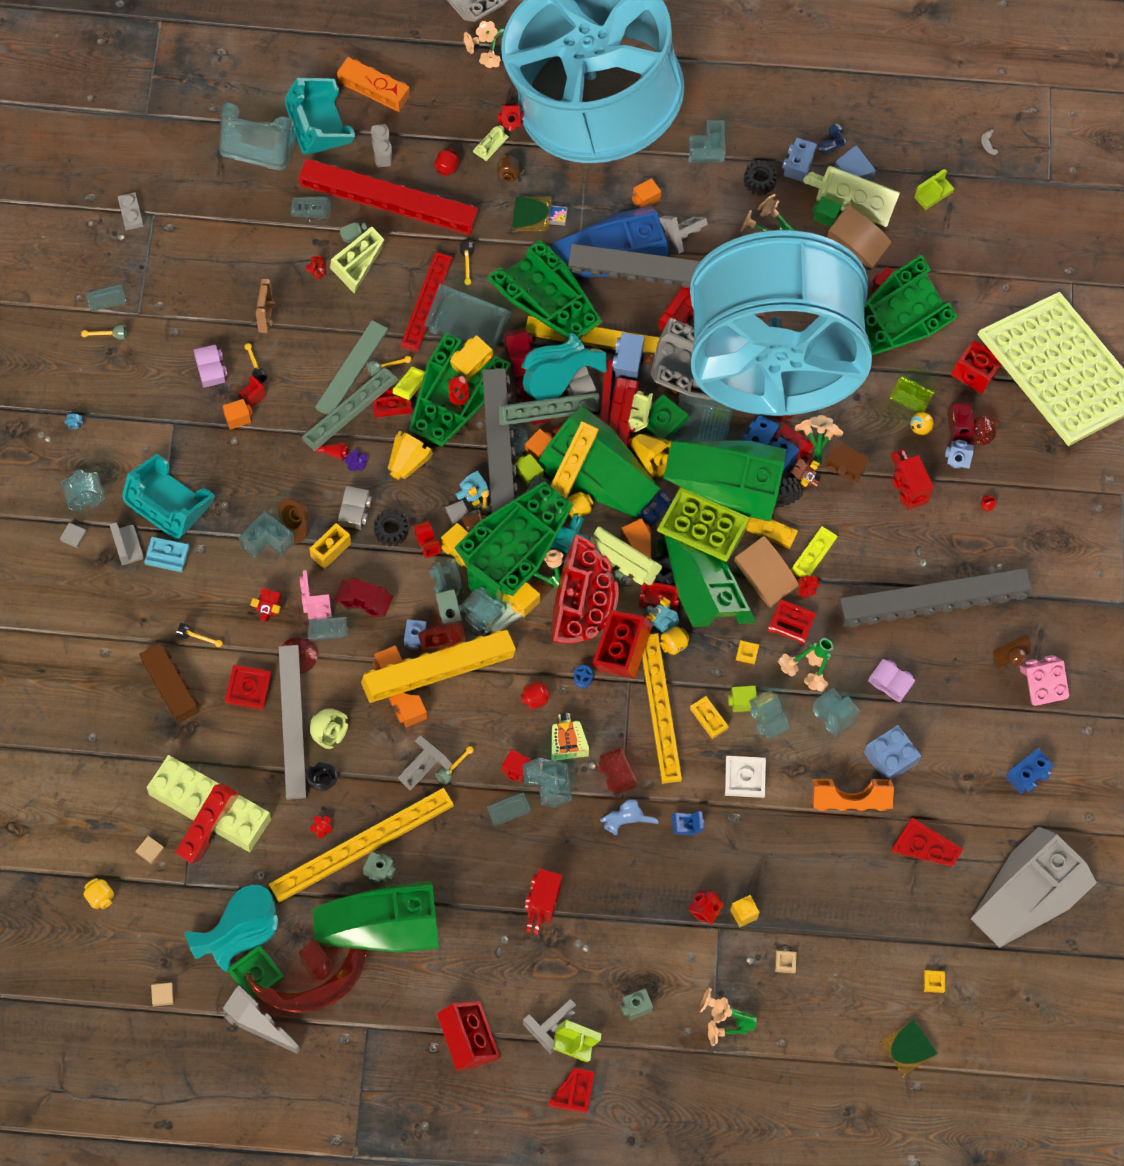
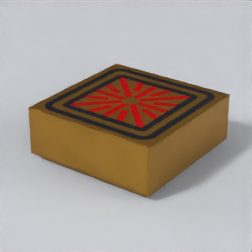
(541, 587)

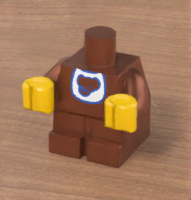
(804, 473)

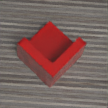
(253, 392)

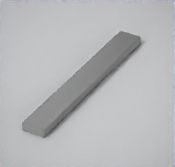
(292, 722)

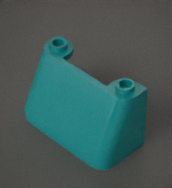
(316, 116)
(163, 498)

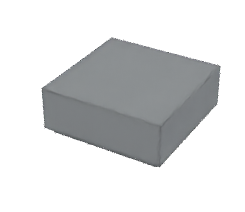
(456, 512)
(73, 535)

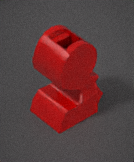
(426, 539)

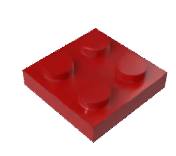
(248, 687)

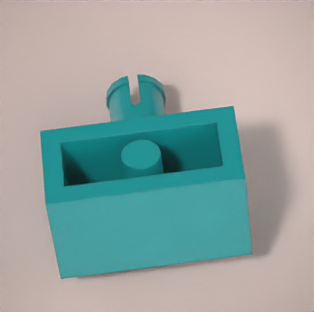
(566, 535)

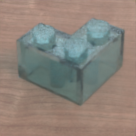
(708, 147)
(265, 532)
(836, 712)
(552, 781)

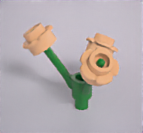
(553, 559)

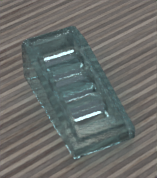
(311, 212)

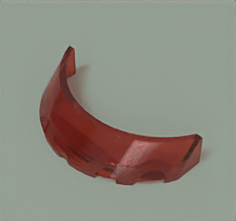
(319, 997)

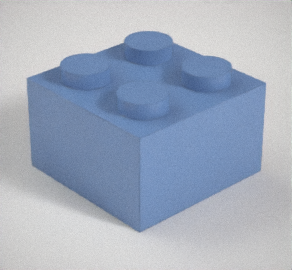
(629, 356)
(892, 754)

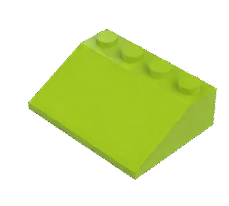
(704, 524)

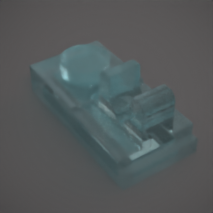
(327, 629)

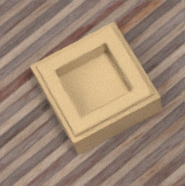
(150, 850)
(785, 961)
(162, 994)

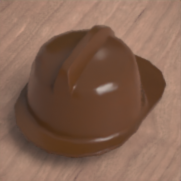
(294, 517)

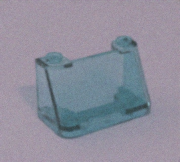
(254, 141)
(467, 317)

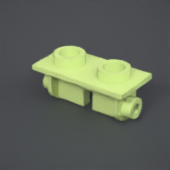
(491, 143)
(639, 418)

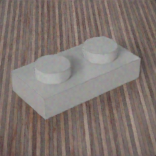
(130, 211)

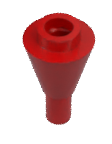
(336, 450)

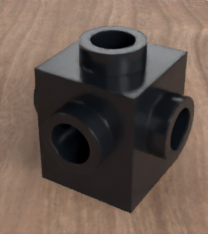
(666, 572)

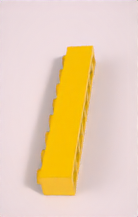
(438, 665)

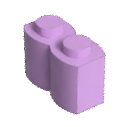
(209, 365)
(891, 680)

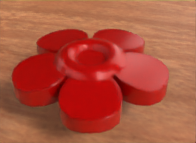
(321, 826)

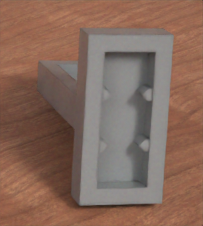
(676, 232)
(422, 764)
(541, 1032)

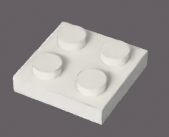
(745, 776)

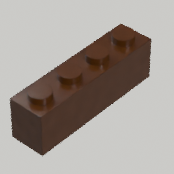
(169, 684)

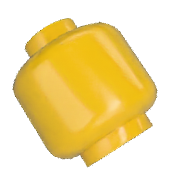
(582, 504)
(674, 640)
(98, 894)

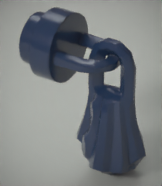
(826, 147)

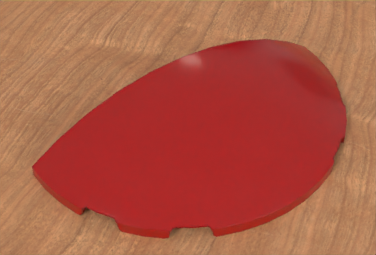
(583, 594)

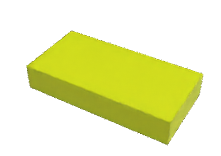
(409, 383)

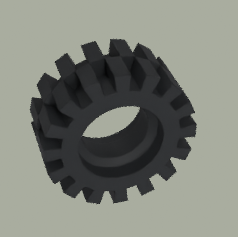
(760, 168)
(788, 492)
(388, 538)

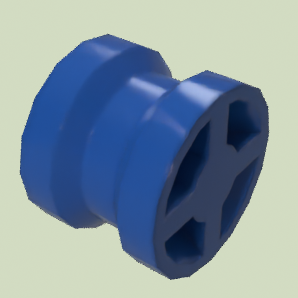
(584, 672)

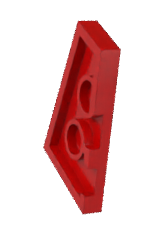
(927, 845)

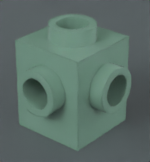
(379, 868)

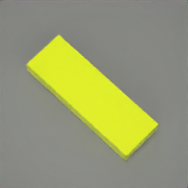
(814, 552)

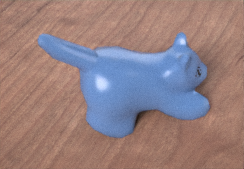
(628, 813)

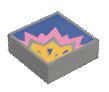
(558, 215)

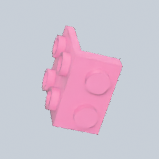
(316, 606)
(1046, 680)

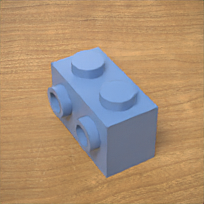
(799, 160)

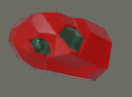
(458, 390)

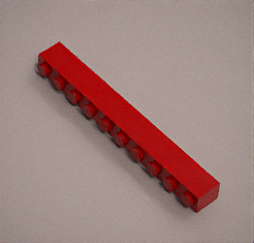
(388, 196)

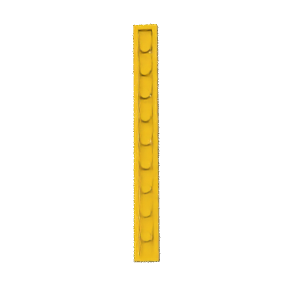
(361, 845)

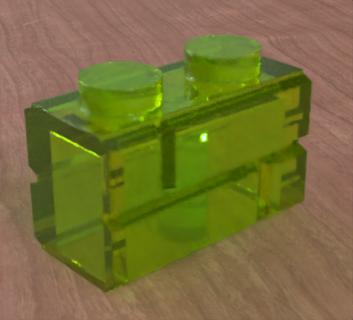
(912, 395)

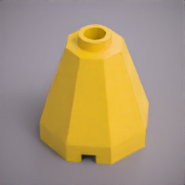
(651, 453)
(407, 456)

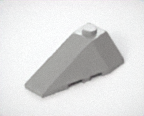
(246, 1014)

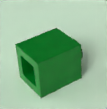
(826, 211)

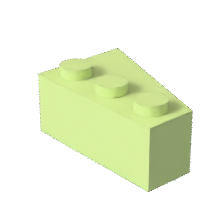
(357, 258)

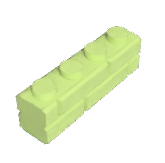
(626, 557)

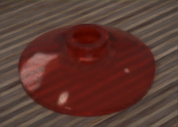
(308, 654)

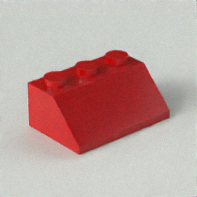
(468, 1035)

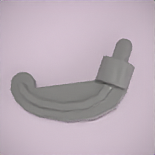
(986, 143)

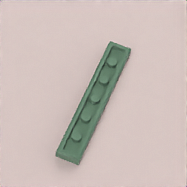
(352, 368)
(547, 408)
(349, 409)

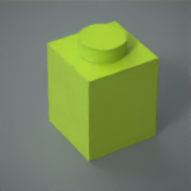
(528, 468)
(740, 698)

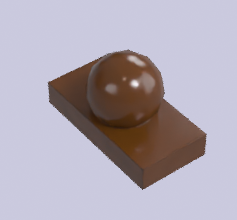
(1013, 652)

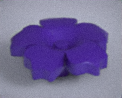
(356, 461)

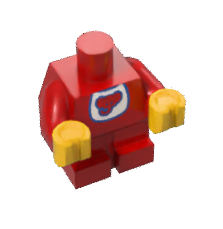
(267, 604)

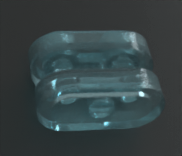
(436, 572)

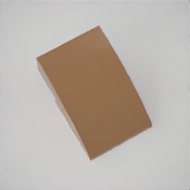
(859, 236)
(766, 572)

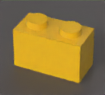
(471, 357)
(330, 546)

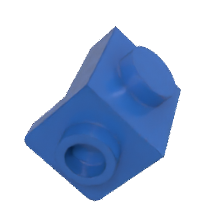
(687, 823)

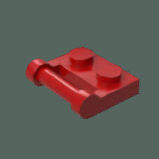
(793, 616)

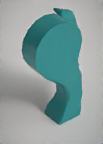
(553, 367)
(245, 924)

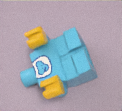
(471, 488)
(662, 616)

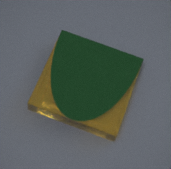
(532, 213)
(909, 1047)

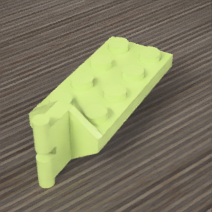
(861, 194)

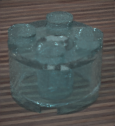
(82, 490)
(481, 610)

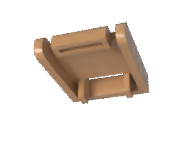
(264, 306)

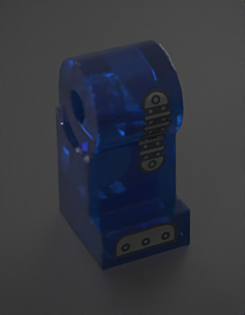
(656, 508)

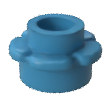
(73, 421)

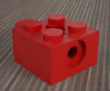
(980, 363)
(911, 480)
(543, 899)

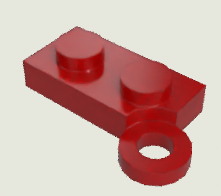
(804, 445)

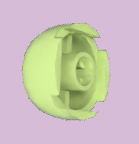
(328, 727)

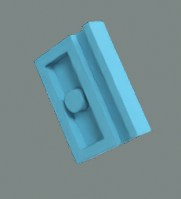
(167, 554)

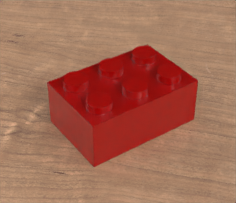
(622, 644)

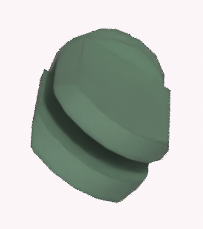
(352, 231)

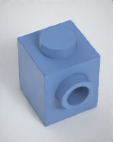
(411, 637)

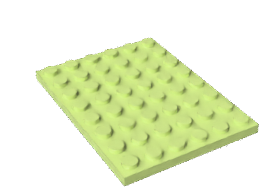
(1060, 367)

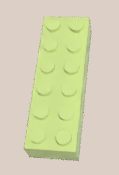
(186, 793)

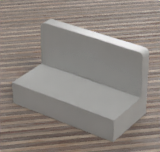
(126, 543)

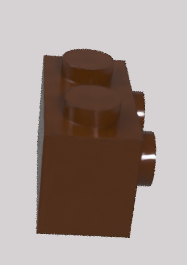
(846, 462)

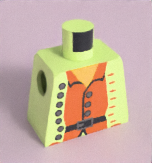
(568, 739)

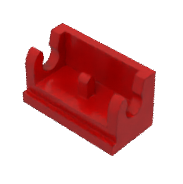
(654, 593)

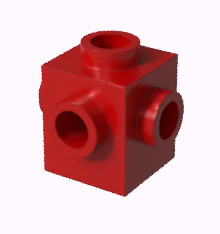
(507, 110)
(706, 906)

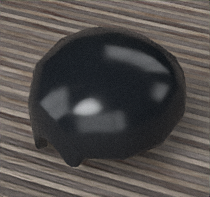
(321, 776)

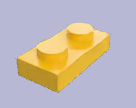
(709, 717)

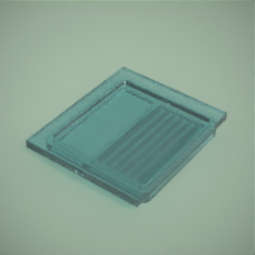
(707, 420)

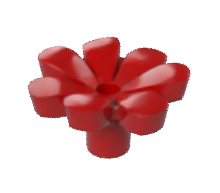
(316, 267)
(807, 585)

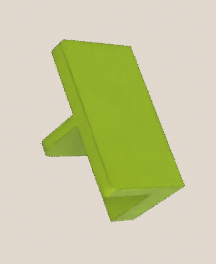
(933, 190)
(575, 1040)

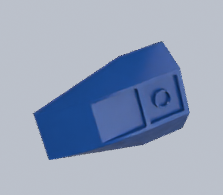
(629, 231)

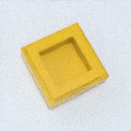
(747, 652)
(934, 981)

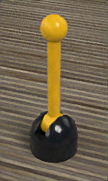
(467, 250)
(258, 373)
(184, 631)

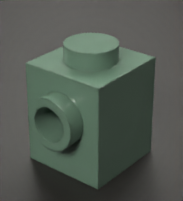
(636, 1005)

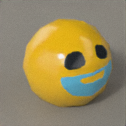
(921, 423)

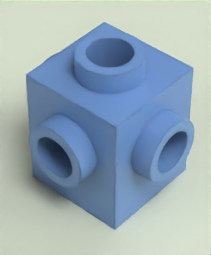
(959, 454)

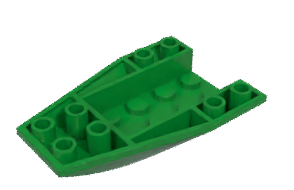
(547, 292)
(905, 308)
(434, 414)
(609, 471)
(731, 473)
(516, 537)
(706, 586)
(380, 919)

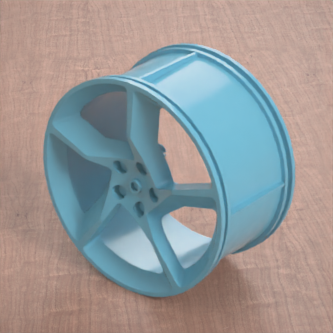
(588, 41)
(772, 367)

